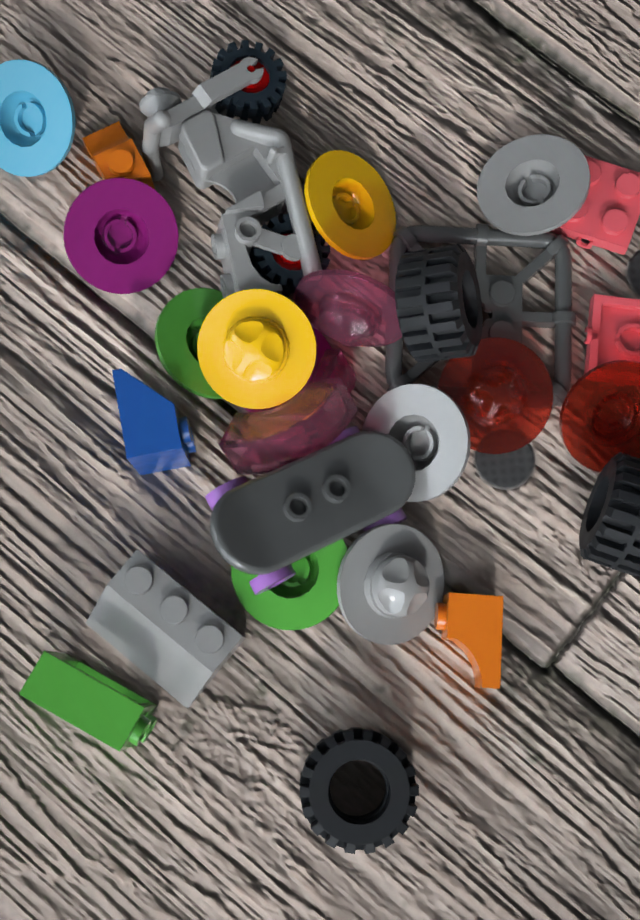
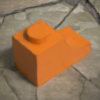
(116, 155)
(476, 628)

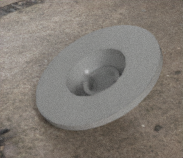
(533, 185)
(432, 432)
(390, 583)

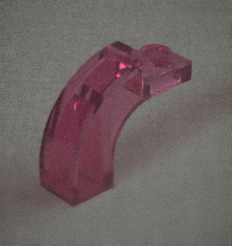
(303, 425)

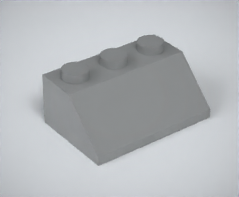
(163, 628)

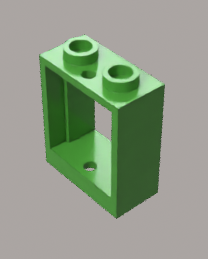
(90, 700)

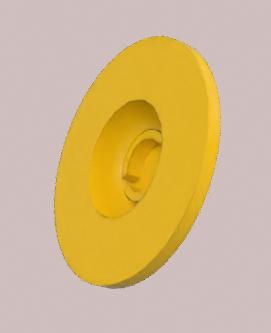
(350, 205)
(256, 349)

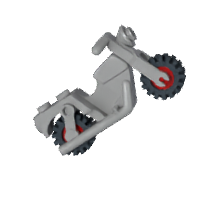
(248, 162)

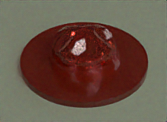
(501, 393)
(603, 414)

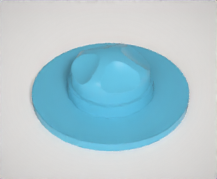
(34, 119)

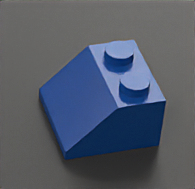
(151, 427)

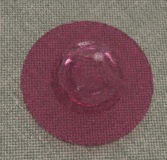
(349, 307)

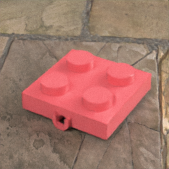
(609, 210)
(612, 330)

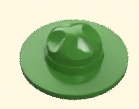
(178, 335)
(302, 599)

